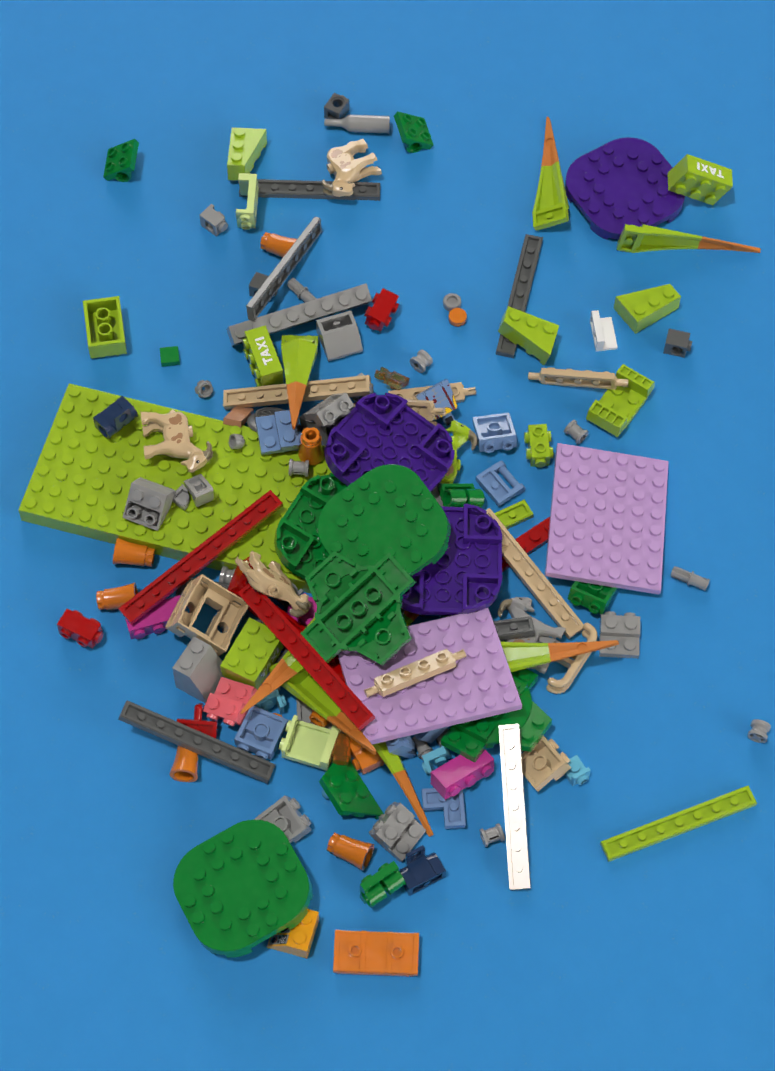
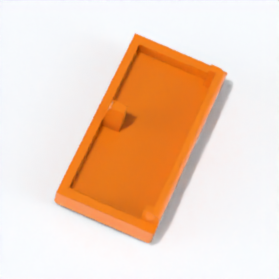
(376, 953)

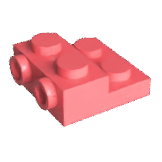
(228, 701)

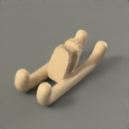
(574, 666)

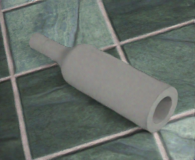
(362, 123)

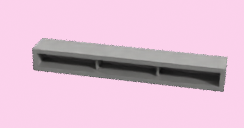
(303, 313)

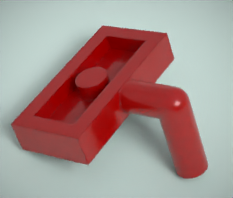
(204, 726)

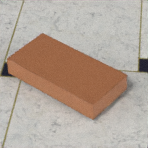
(238, 416)

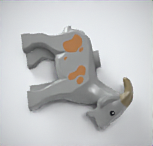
(517, 608)

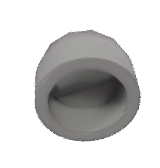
(236, 441)

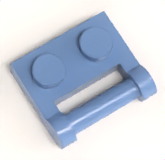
(496, 487)

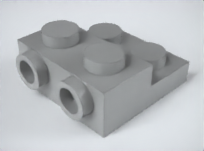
(329, 409)
(623, 629)
(288, 818)
(397, 831)

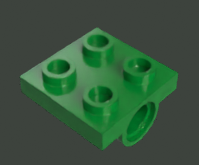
(413, 132)
(121, 161)
(459, 494)
(386, 879)

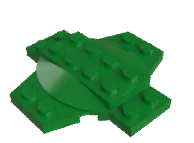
(358, 608)
(475, 736)

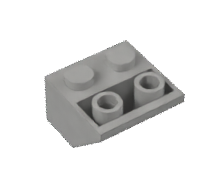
(339, 335)
(148, 503)

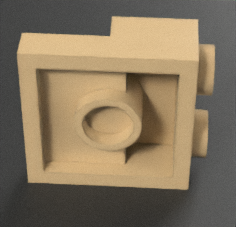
(544, 763)

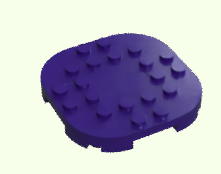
(622, 186)
(385, 433)
(467, 573)

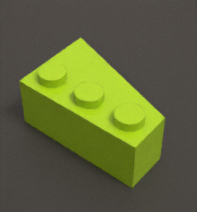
(244, 150)
(646, 306)
(529, 332)

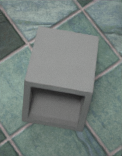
(198, 670)

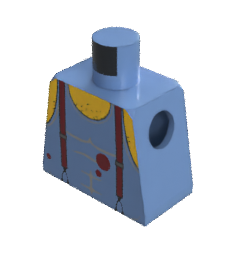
(443, 398)

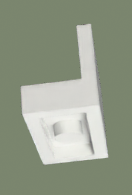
(602, 332)

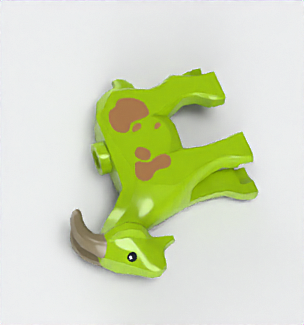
(460, 436)

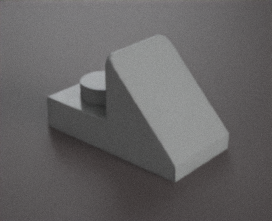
(200, 490)

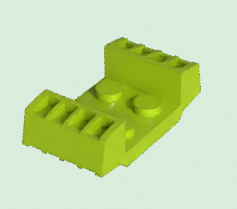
(620, 405)

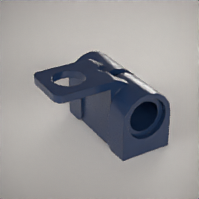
(115, 417)
(421, 870)

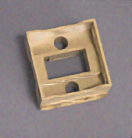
(219, 598)

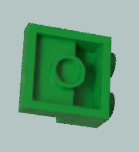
(591, 596)

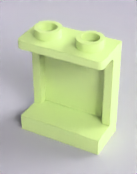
(248, 186)
(309, 743)

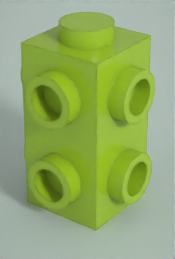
(538, 445)

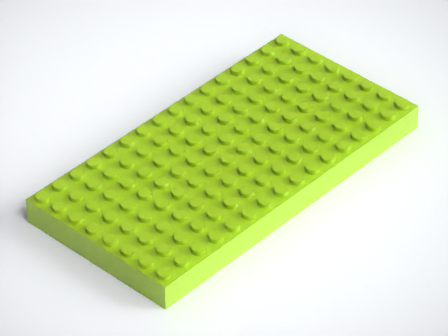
(87, 480)

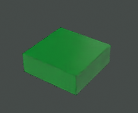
(169, 356)

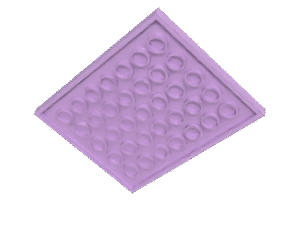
(607, 519)
(470, 691)

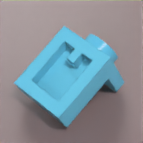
(273, 699)
(436, 757)
(578, 773)

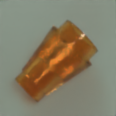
(341, 752)

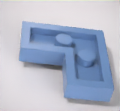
(452, 807)

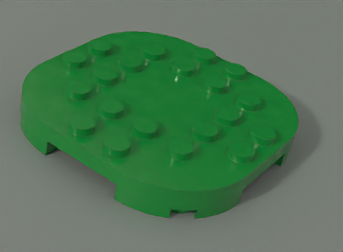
(384, 515)
(297, 532)
(242, 887)

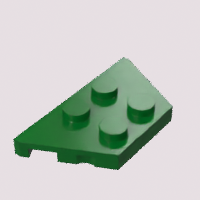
(349, 792)

